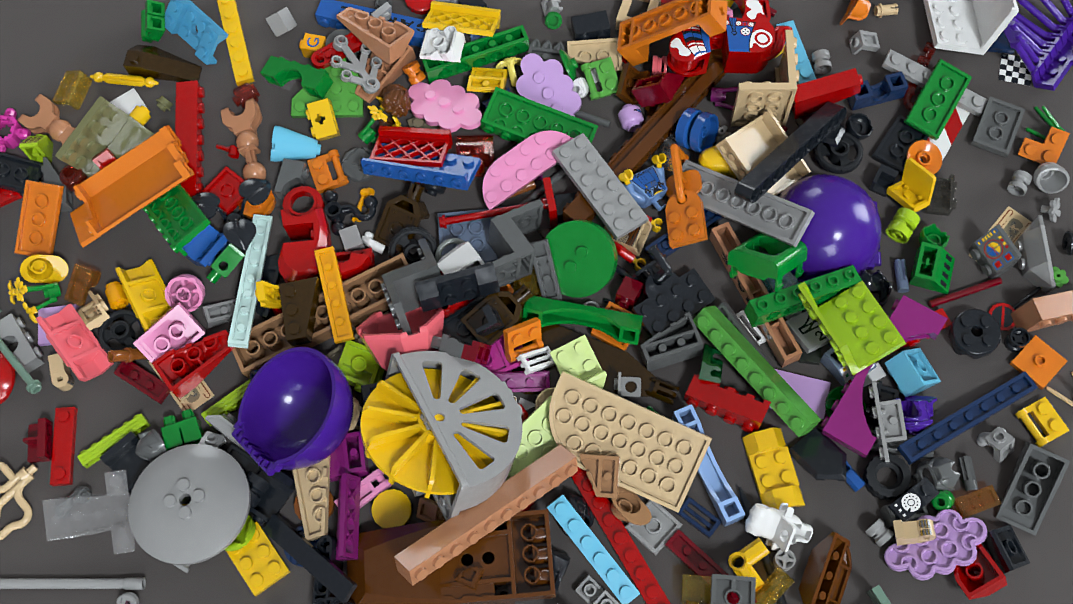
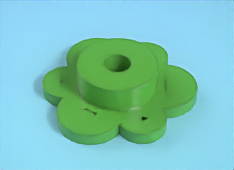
(1061, 279)

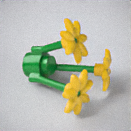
(367, 134)
(49, 291)

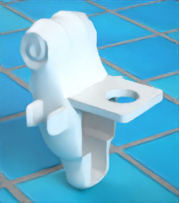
(778, 526)

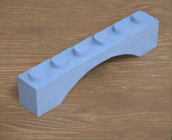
(717, 487)

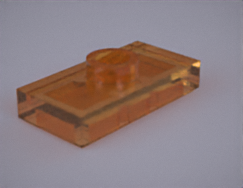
(977, 502)

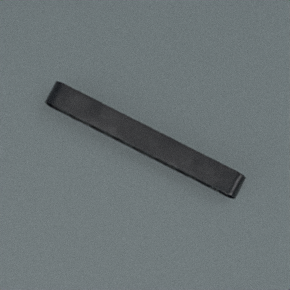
(790, 152)

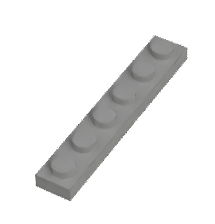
(919, 75)

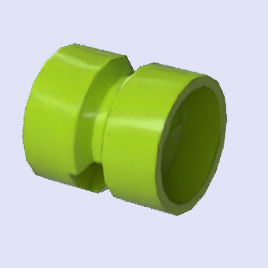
(902, 225)

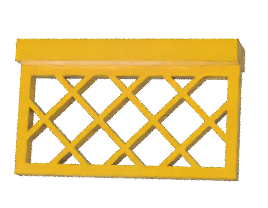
(463, 17)

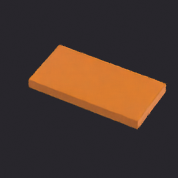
(38, 218)

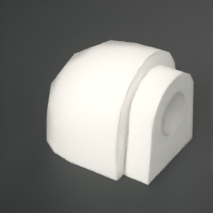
(581, 87)

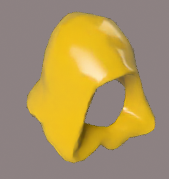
(713, 159)

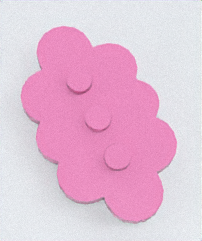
(445, 105)

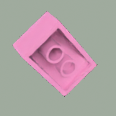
(170, 332)

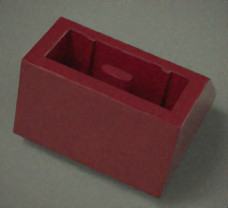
(656, 89)

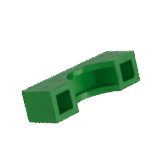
(280, 71)

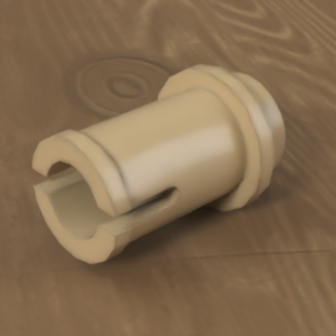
(883, 10)

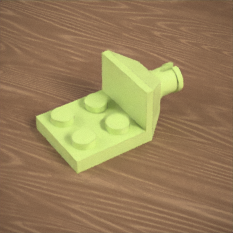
(580, 361)

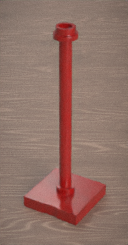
(548, 201)

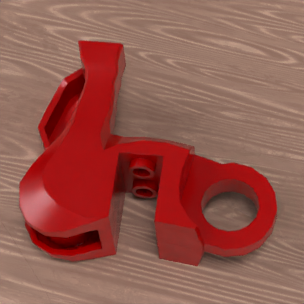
(298, 258)

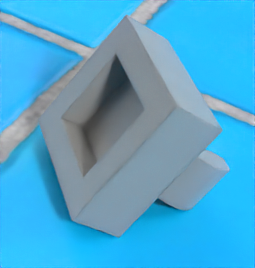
(551, 6)

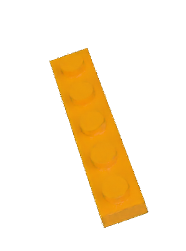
(334, 295)

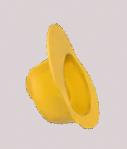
(44, 269)

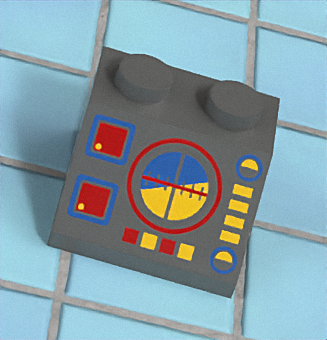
(995, 252)

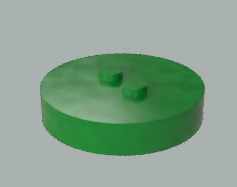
(582, 257)

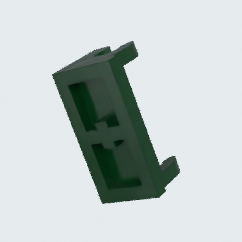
(710, 367)

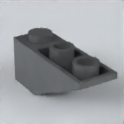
(51, 176)

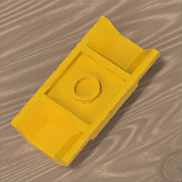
(144, 292)
(773, 468)

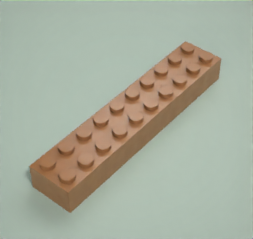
(363, 298)

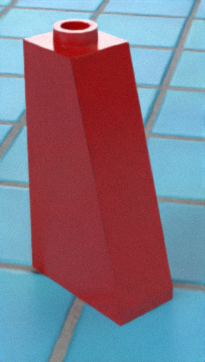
(832, 88)

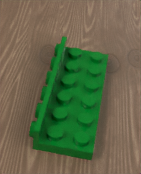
(519, 118)
(177, 218)

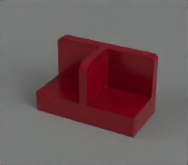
(40, 441)

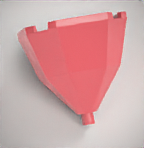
(383, 338)

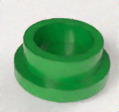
(553, 20)

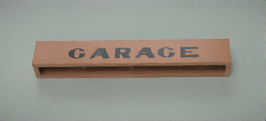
(776, 331)

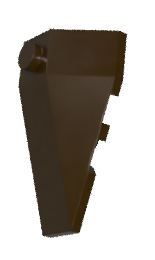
(159, 64)

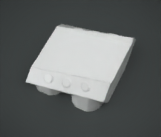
(443, 45)

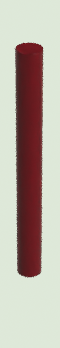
(964, 292)

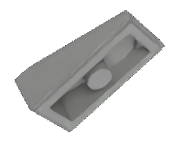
(218, 313)

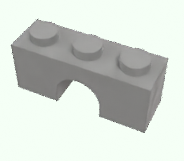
(13, 331)

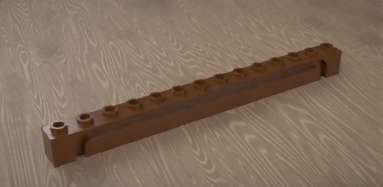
(654, 131)

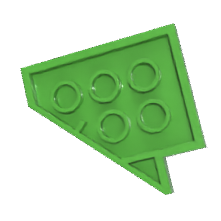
(340, 93)

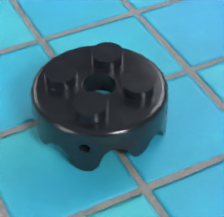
(965, 342)

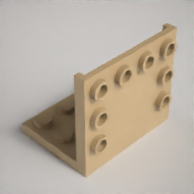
(757, 98)

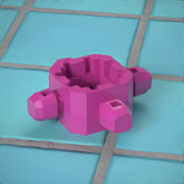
(17, 131)

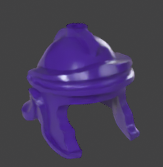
(917, 413)

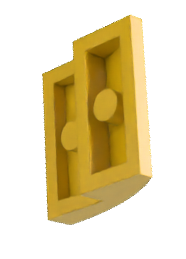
(487, 79)

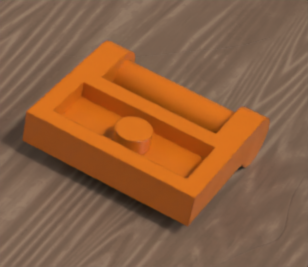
(321, 173)
(521, 334)

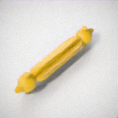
(121, 79)

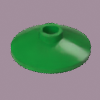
(569, 63)

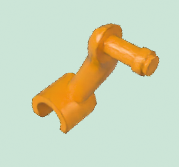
(364, 193)

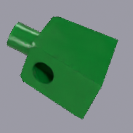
(230, 255)

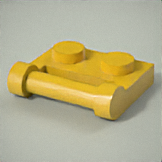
(1047, 420)

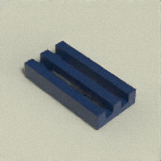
(708, 534)

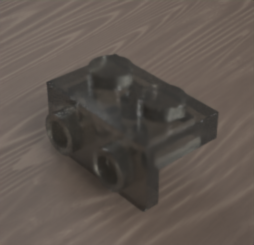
(943, 197)

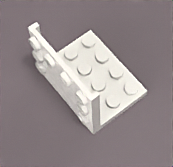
(968, 24)

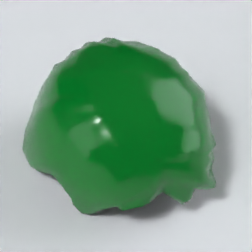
(933, 235)

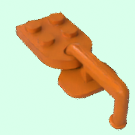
(684, 208)

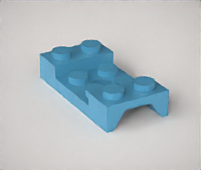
(182, 19)

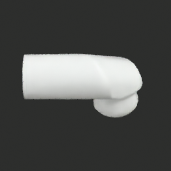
(368, 241)

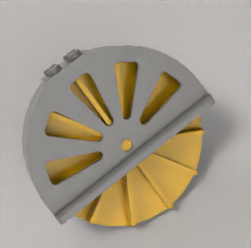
(442, 428)

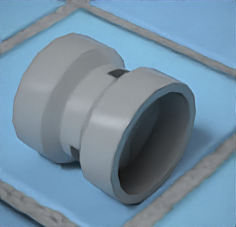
(821, 60)
(1019, 183)
(879, 533)

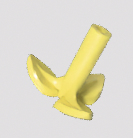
(509, 63)

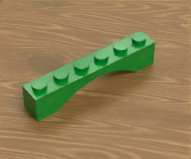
(619, 325)

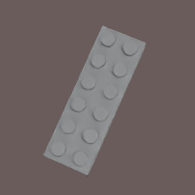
(600, 186)

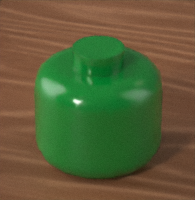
(943, 500)

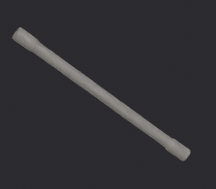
(128, 583)

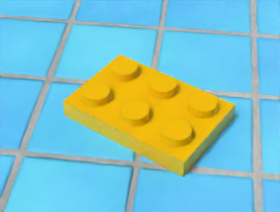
(259, 562)

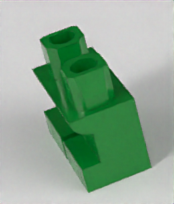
(152, 21)
(183, 432)

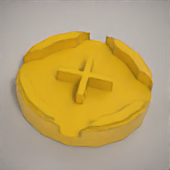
(391, 509)

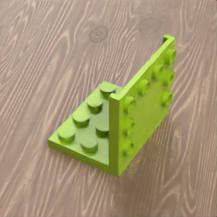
(854, 326)

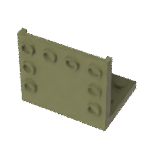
(100, 129)

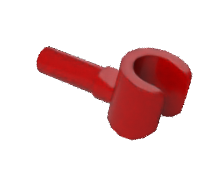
(233, 151)

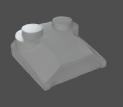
(224, 425)

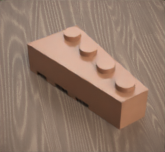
(1044, 311)

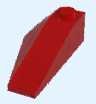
(190, 365)
(980, 577)

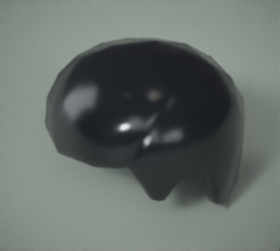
(859, 126)

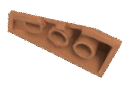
(382, 37)
(386, 73)

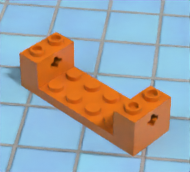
(666, 20)

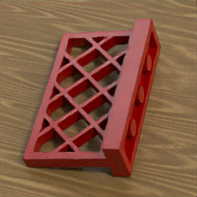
(412, 138)

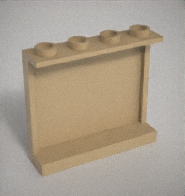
(753, 144)

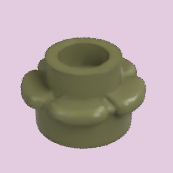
(164, 104)

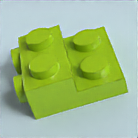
(357, 365)

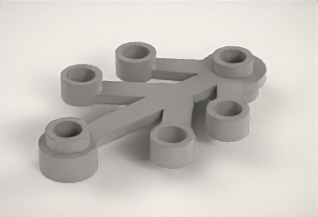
(356, 65)

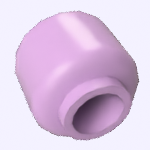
(631, 117)

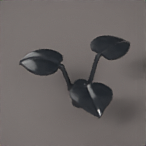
(237, 230)

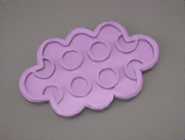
(547, 84)
(953, 546)

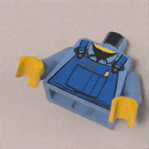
(648, 185)

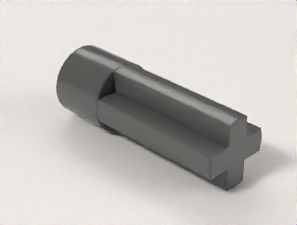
(968, 473)

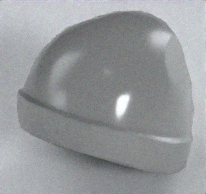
(1051, 177)

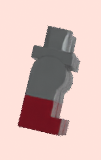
(455, 347)

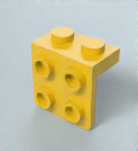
(915, 187)

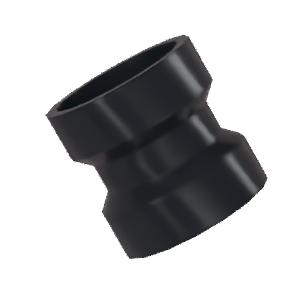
(1020, 336)

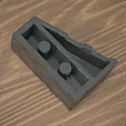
(672, 345)

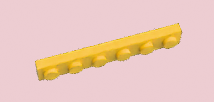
(235, 41)

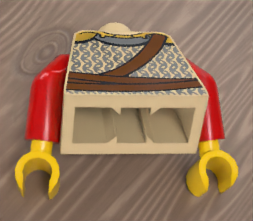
(633, 243)

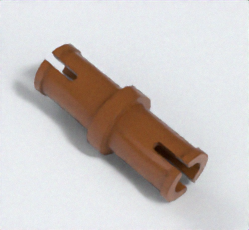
(127, 355)

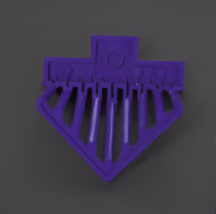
(1056, 54)

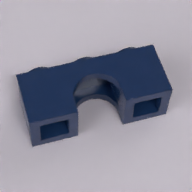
(890, 88)

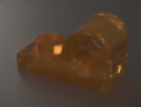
(80, 282)

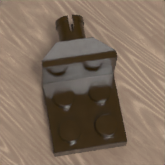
(401, 213)
(509, 308)

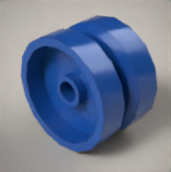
(696, 130)

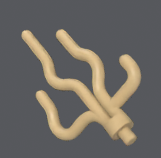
(14, 488)

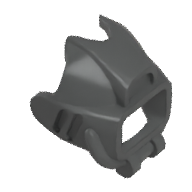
(941, 473)

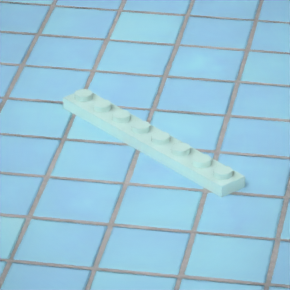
(251, 273)

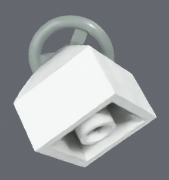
(457, 259)

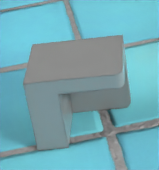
(281, 22)
(351, 238)

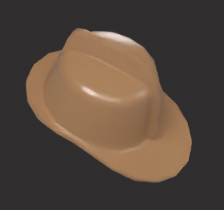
(630, 508)

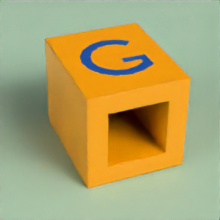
(311, 43)

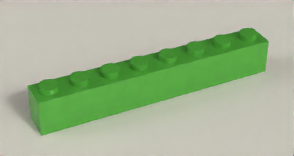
(756, 370)

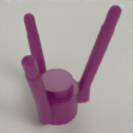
(719, 95)

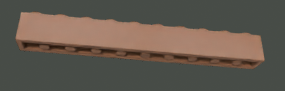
(476, 522)

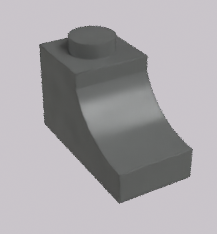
(291, 175)

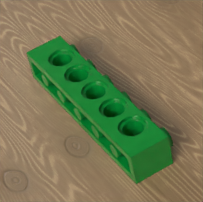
(480, 53)
(788, 302)

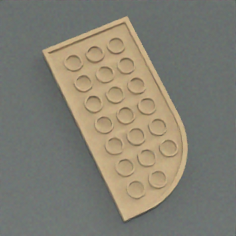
(654, 451)

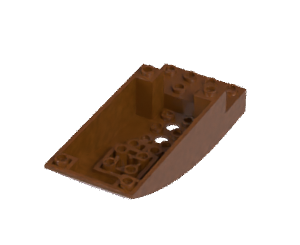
(520, 565)

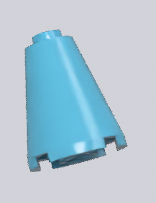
(292, 145)

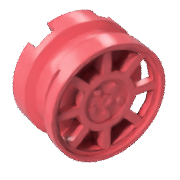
(657, 64)

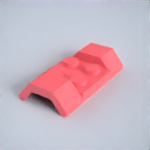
(75, 343)

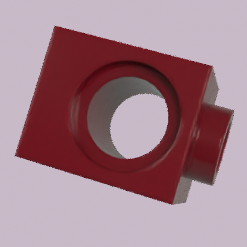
(628, 293)

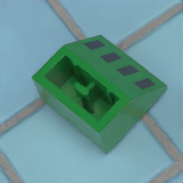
(932, 268)

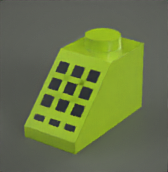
(37, 147)

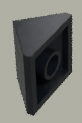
(1005, 549)

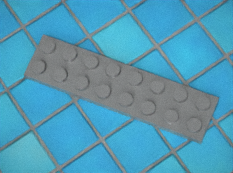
(768, 215)

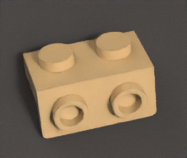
(94, 312)

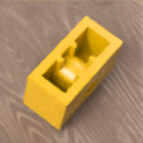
(324, 109)

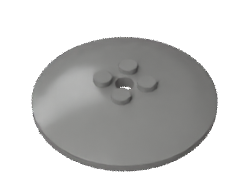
(205, 525)

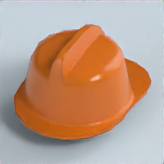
(856, 10)

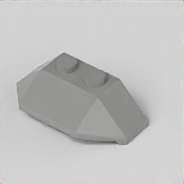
(1036, 257)

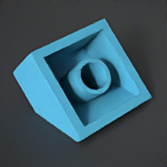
(912, 372)

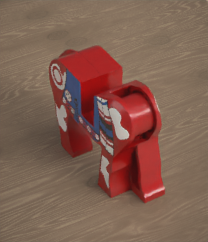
(744, 45)

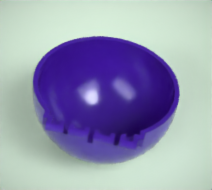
(842, 229)
(294, 411)

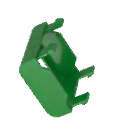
(751, 262)

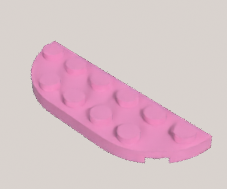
(521, 166)

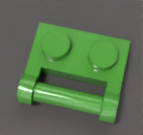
(606, 76)

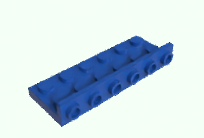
(455, 173)

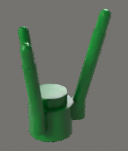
(1052, 122)

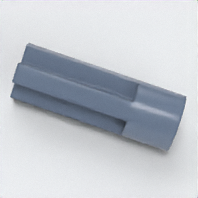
(901, 276)

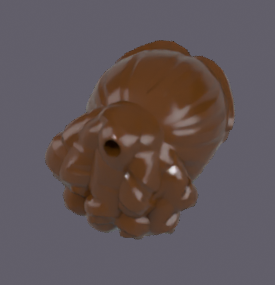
(396, 100)

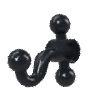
(331, 197)

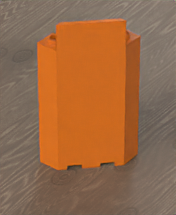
(129, 184)

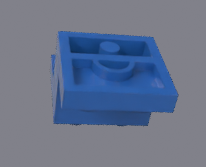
(205, 246)

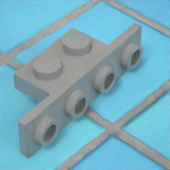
(890, 420)

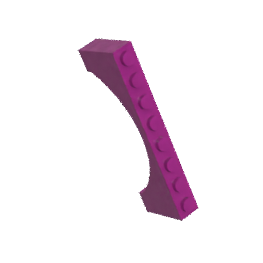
(848, 420)

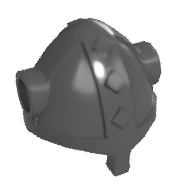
(150, 445)

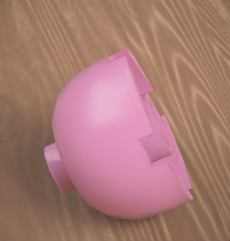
(186, 290)

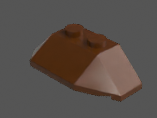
(827, 571)

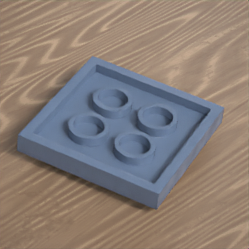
(473, 231)

